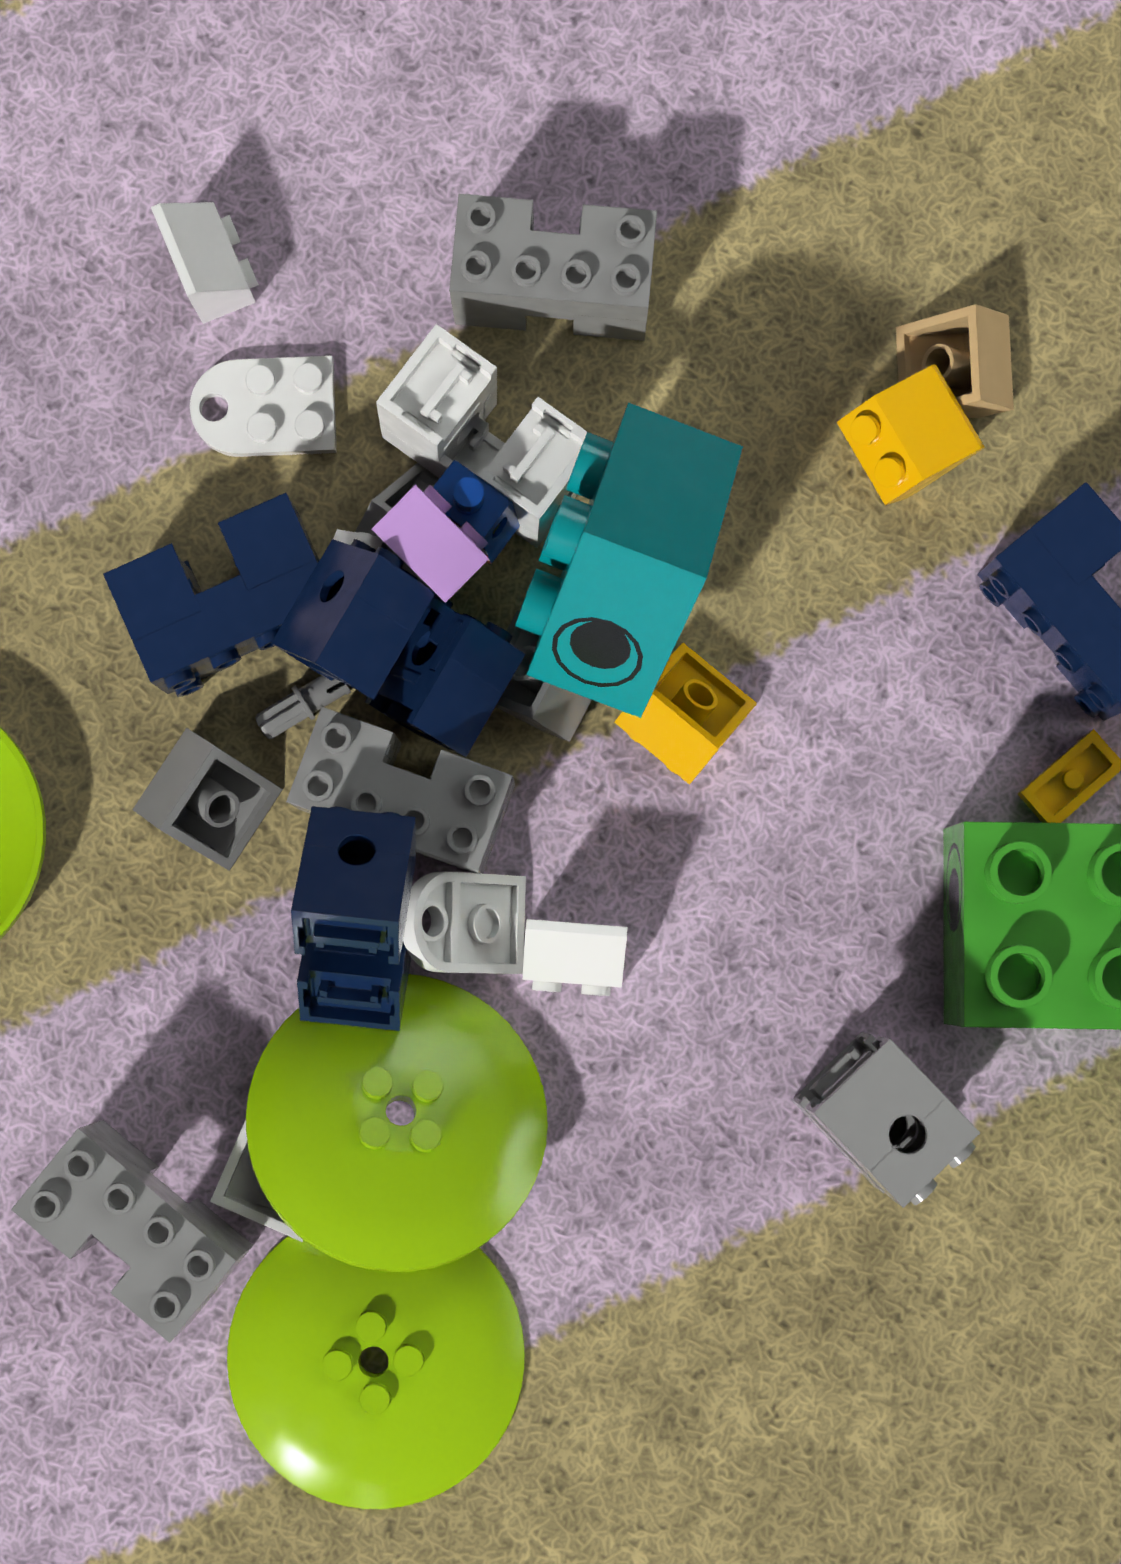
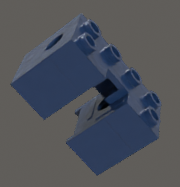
(1052, 591)
(197, 633)
(399, 645)
(353, 917)

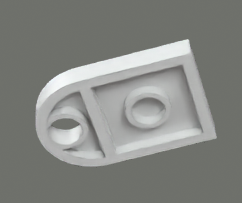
(272, 406)
(473, 923)

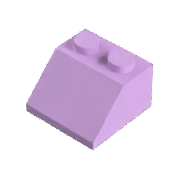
(432, 542)

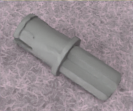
(300, 705)

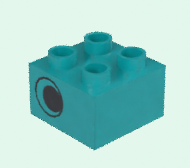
(628, 557)

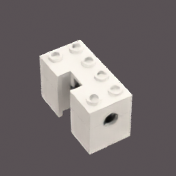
(439, 415)

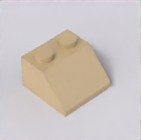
(969, 351)

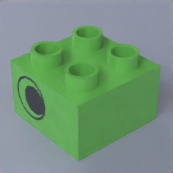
(1032, 925)

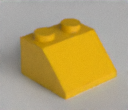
(910, 435)
(688, 714)

